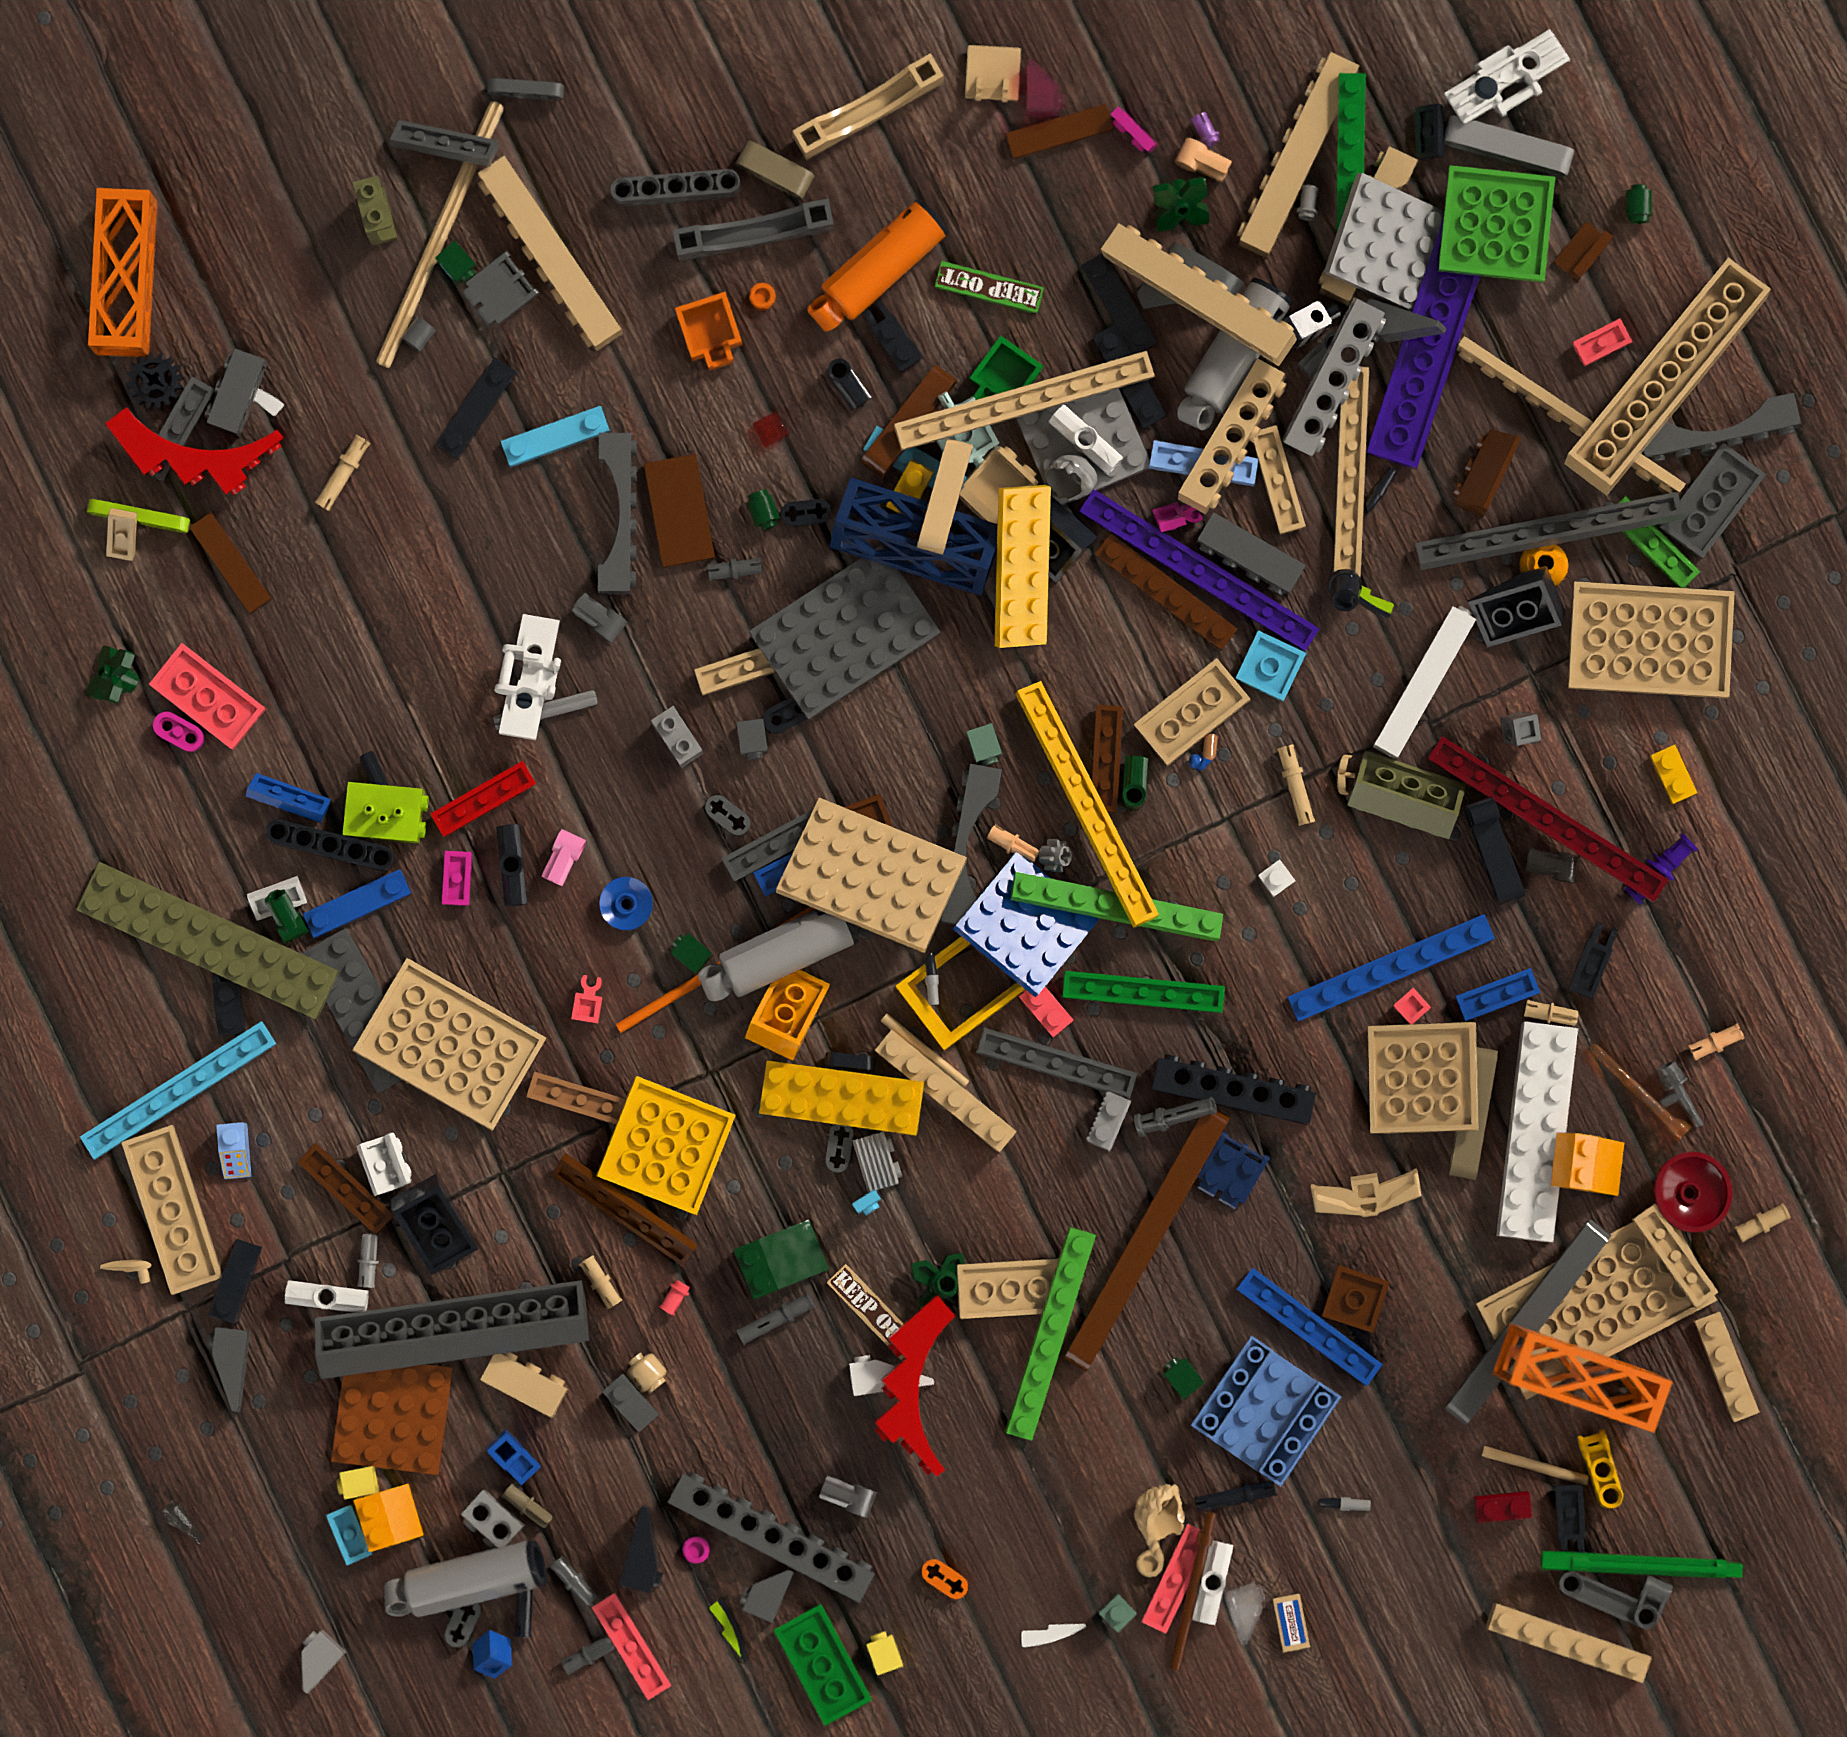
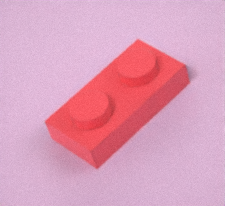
(1602, 342)
(1047, 1011)

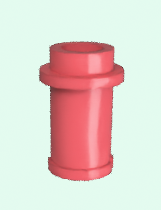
(674, 1297)

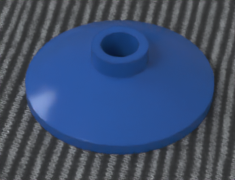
(616, 893)

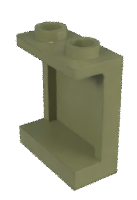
(375, 210)

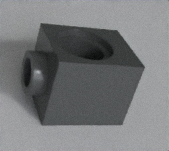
(1520, 728)
(752, 738)

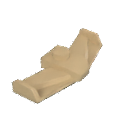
(1366, 1195)

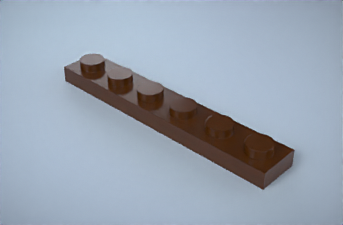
(1166, 592)
(624, 1209)

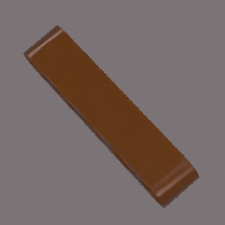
(922, 401)

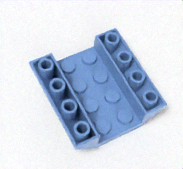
(1265, 1411)

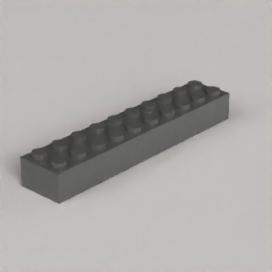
(451, 1329)

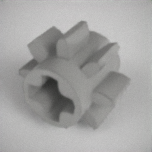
(1055, 855)

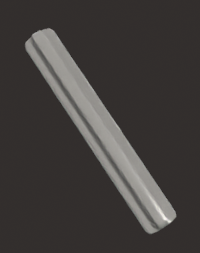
(561, 706)

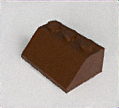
(1486, 471)

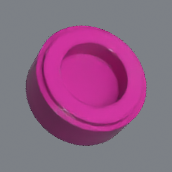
(696, 1549)

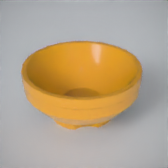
(1530, 558)

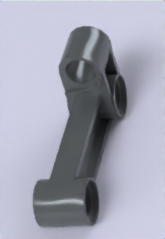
(1653, 1597)

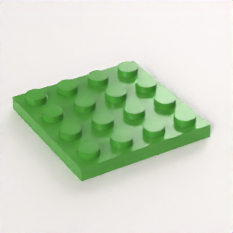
(1496, 224)

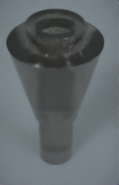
(178, 1517)

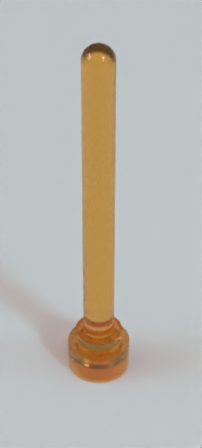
(1675, 1126)

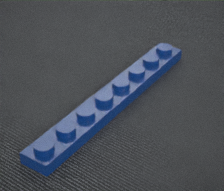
(1391, 968)

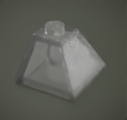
(1244, 1608)

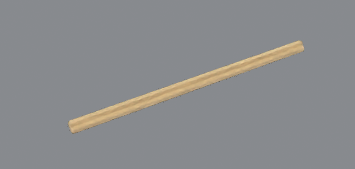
(435, 243)

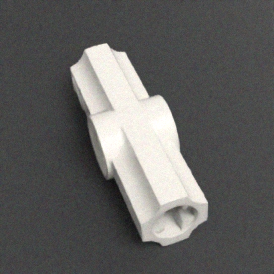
(1072, 427)
(309, 1295)
(1209, 1600)

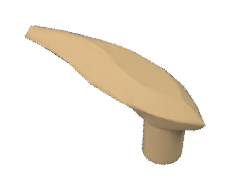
(130, 1266)

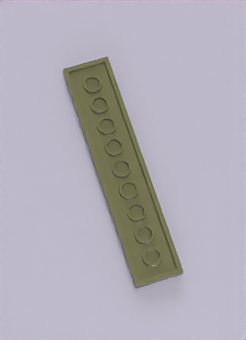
(208, 940)

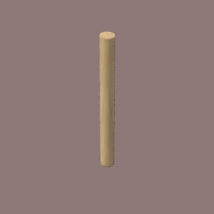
(893, 1025)
(1534, 1465)

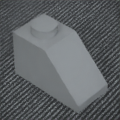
(318, 1658)

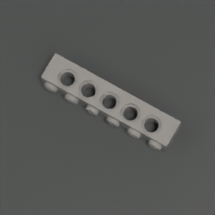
(1313, 441)

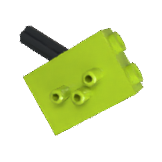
(383, 810)

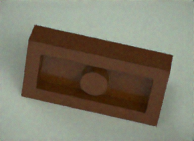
(1582, 251)

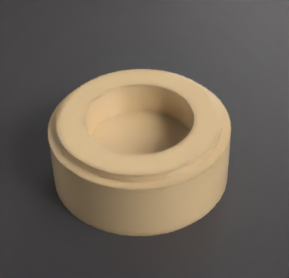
(1148, 1565)

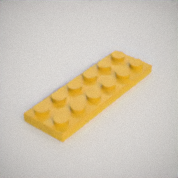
(1022, 566)
(841, 1097)

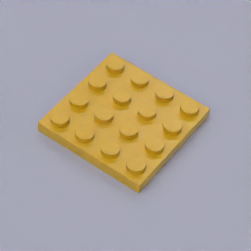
(665, 1145)

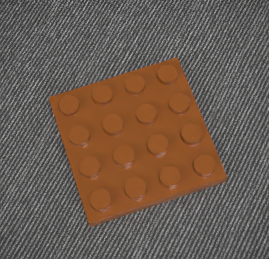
(394, 1418)

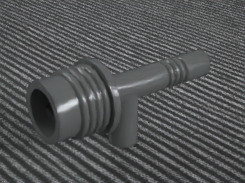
(1672, 1078)

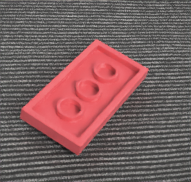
(207, 696)

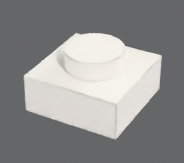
(1276, 878)

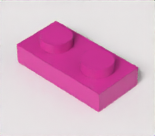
(1126, 123)
(457, 878)

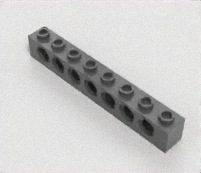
(852, 1588)

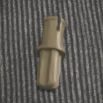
(527, 1506)

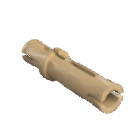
(348, 463)
(1296, 785)

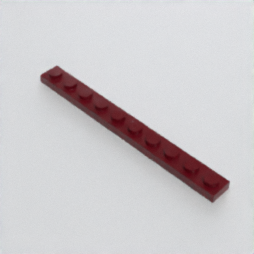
(1548, 819)

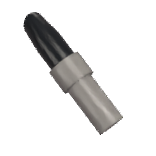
(931, 980)
(1345, 1504)

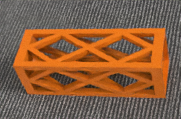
(130, 201)
(1647, 1398)

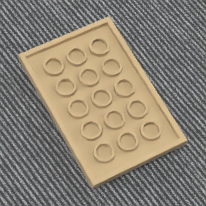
(1651, 640)
(871, 875)
(449, 1044)

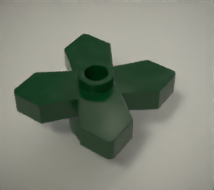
(1180, 201)
(113, 675)
(930, 1277)

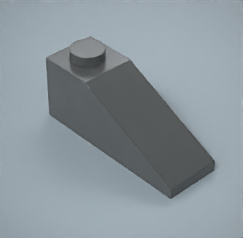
(1402, 324)
(230, 1356)

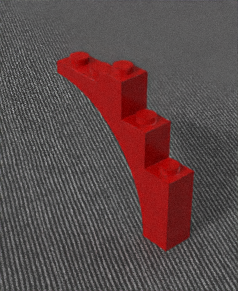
(224, 466)
(902, 1419)

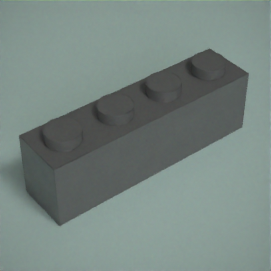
(1250, 554)

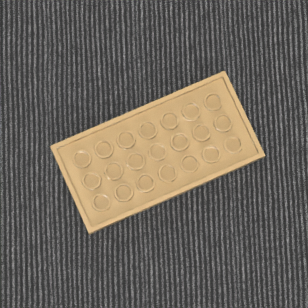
(1609, 1308)

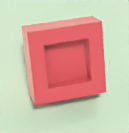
(1411, 1006)

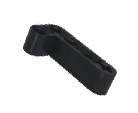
(1493, 849)

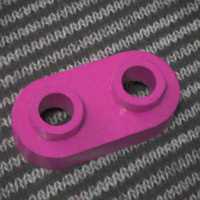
(178, 732)

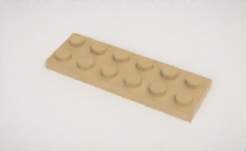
(172, 1209)

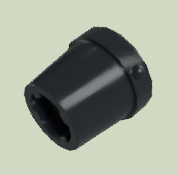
(1344, 588)

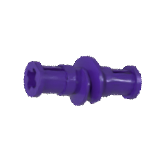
(1667, 862)

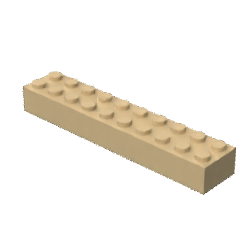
(1667, 376)

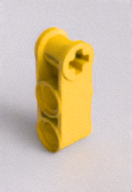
(1600, 1454)

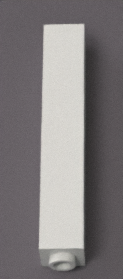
(1425, 682)

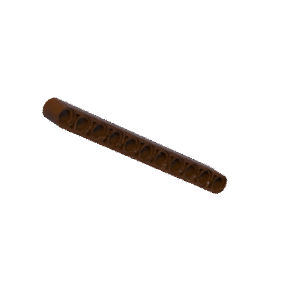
(1146, 1239)

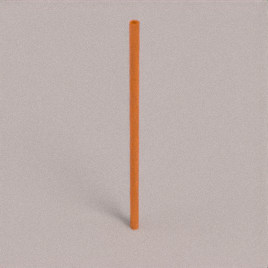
(675, 994)

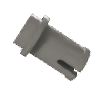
(1308, 203)

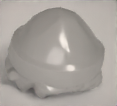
(1071, 477)

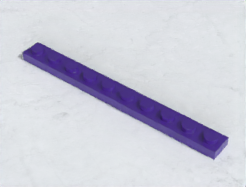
(1199, 570)

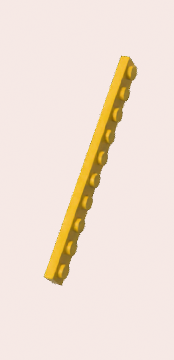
(1087, 804)

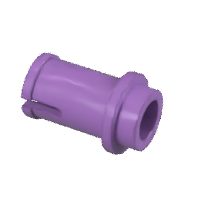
(1205, 130)

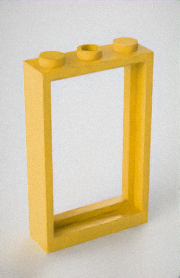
(931, 1019)

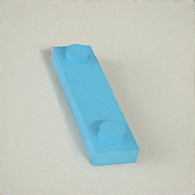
(555, 436)

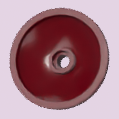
(1709, 1190)

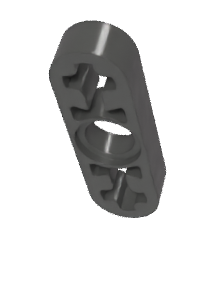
(525, 89)

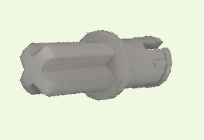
(367, 1261)

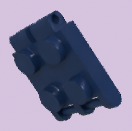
(1231, 1171)

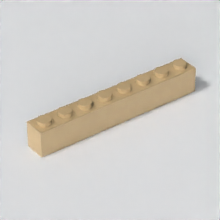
(1296, 159)
(550, 253)
(1199, 294)

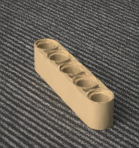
(944, 496)

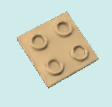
(993, 73)

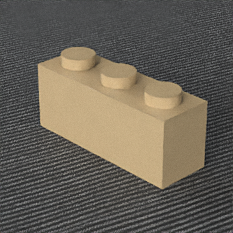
(525, 1383)

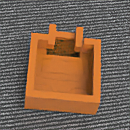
(709, 330)

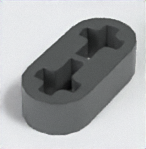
(731, 810)
(846, 1148)
(468, 1627)

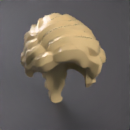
(1159, 1515)

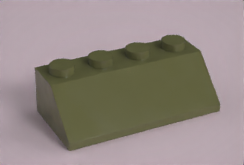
(1407, 794)

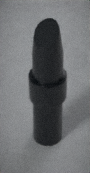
(1379, 489)

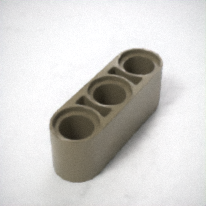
(774, 170)

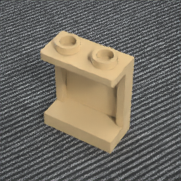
(994, 472)

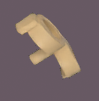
(1341, 784)

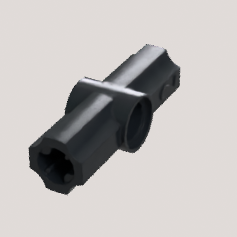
(512, 882)

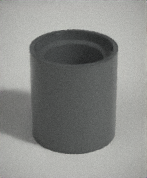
(418, 334)

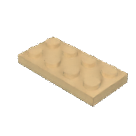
(1192, 712)
(1003, 1288)

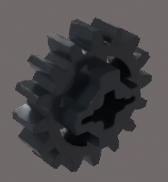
(160, 372)

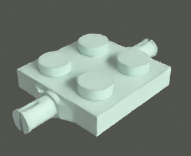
(981, 438)

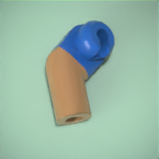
(1201, 761)

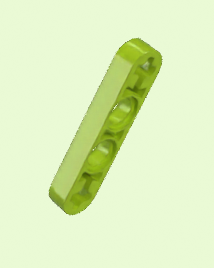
(144, 516)

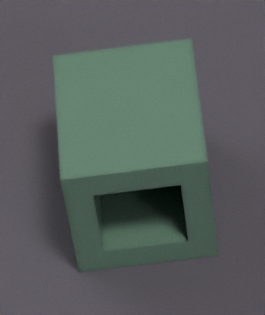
(984, 745)
(1117, 1612)

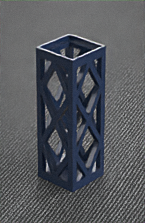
(905, 548)

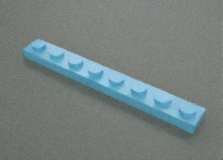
(178, 1090)

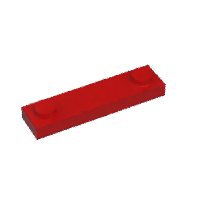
(483, 799)

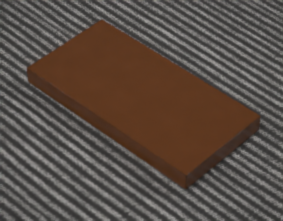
(679, 510)

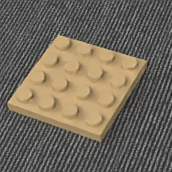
(1423, 1078)

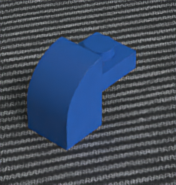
(512, 1456)

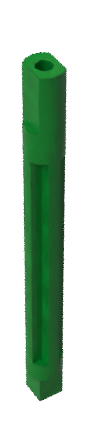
(1639, 1564)

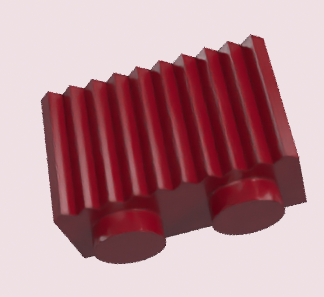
(1502, 1507)

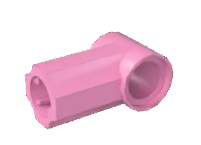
(565, 852)

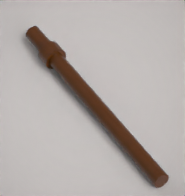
(1204, 1540)

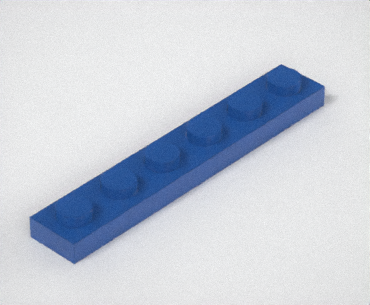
(1309, 1326)

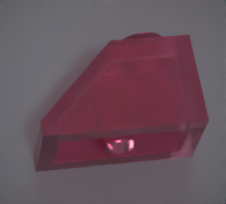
(1042, 93)

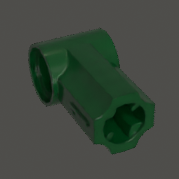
(1135, 780)
(287, 920)

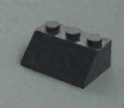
(1067, 540)

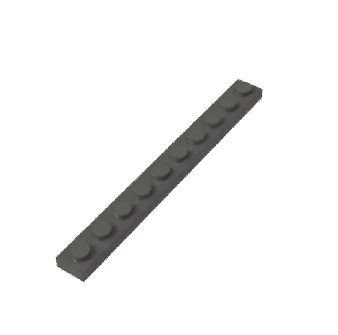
(1549, 531)

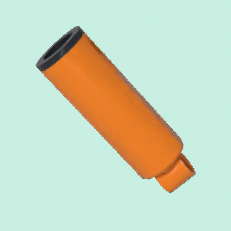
(878, 265)

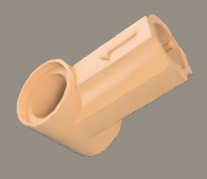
(1196, 157)

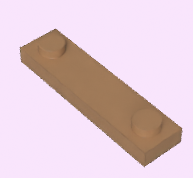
(575, 1098)

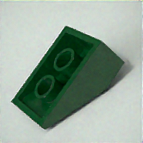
(781, 1259)

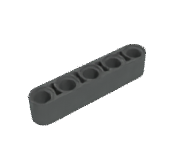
(688, 192)

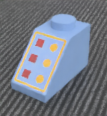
(234, 1150)

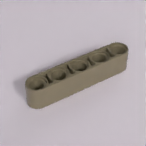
(1468, 1144)

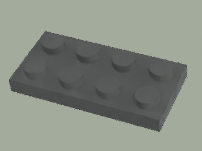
(1714, 500)

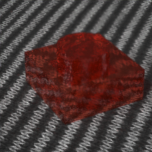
(770, 429)

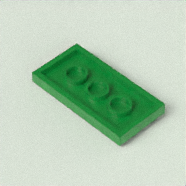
(822, 1664)

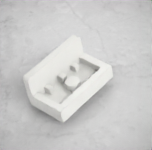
(384, 1164)

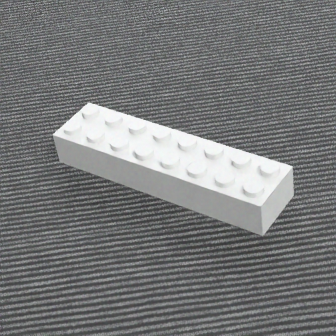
(1536, 1116)

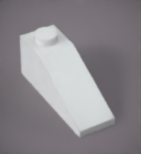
(867, 1375)

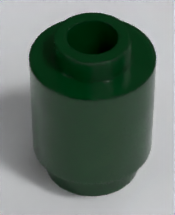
(1638, 204)
(763, 510)

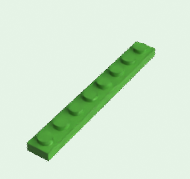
(1106, 905)
(1050, 1333)

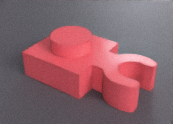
(587, 1005)

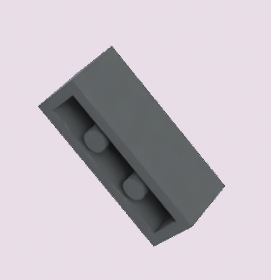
(236, 392)

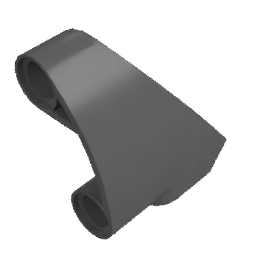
(1151, 297)

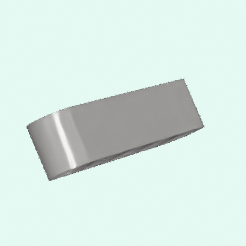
(1509, 146)

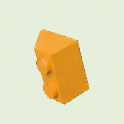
(388, 1517)

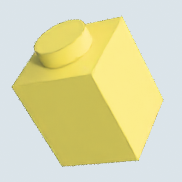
(358, 1482)
(884, 1653)

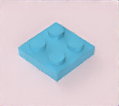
(1270, 666)

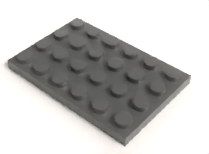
(843, 634)

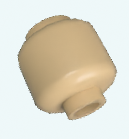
(646, 1373)

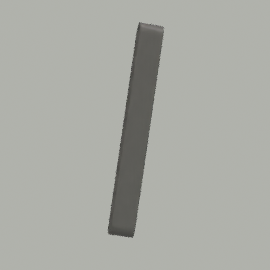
(1531, 1315)

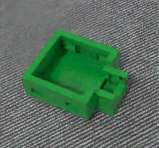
(1004, 370)

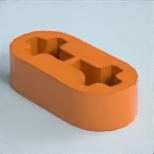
(941, 1584)

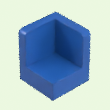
(492, 1654)

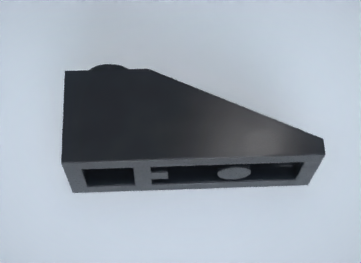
(235, 1282)

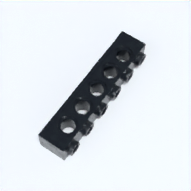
(1298, 1113)

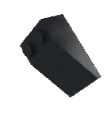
(1518, 607)
(433, 1224)
(642, 1561)

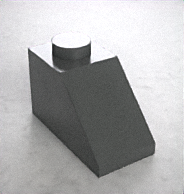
(630, 1402)
(766, 1595)

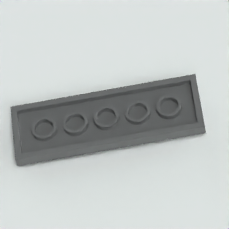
(353, 997)

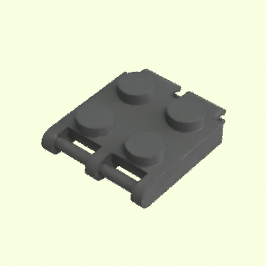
(499, 291)

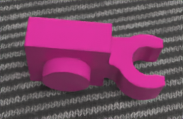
(1174, 516)

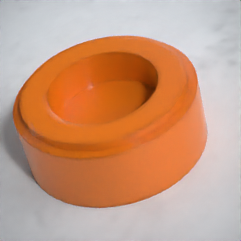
(762, 296)

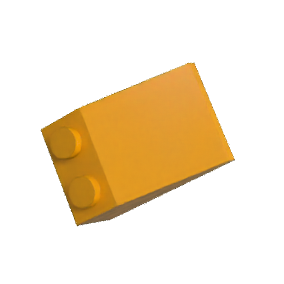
(787, 1013)
(1587, 1163)

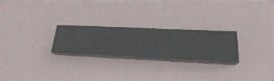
(1056, 1063)

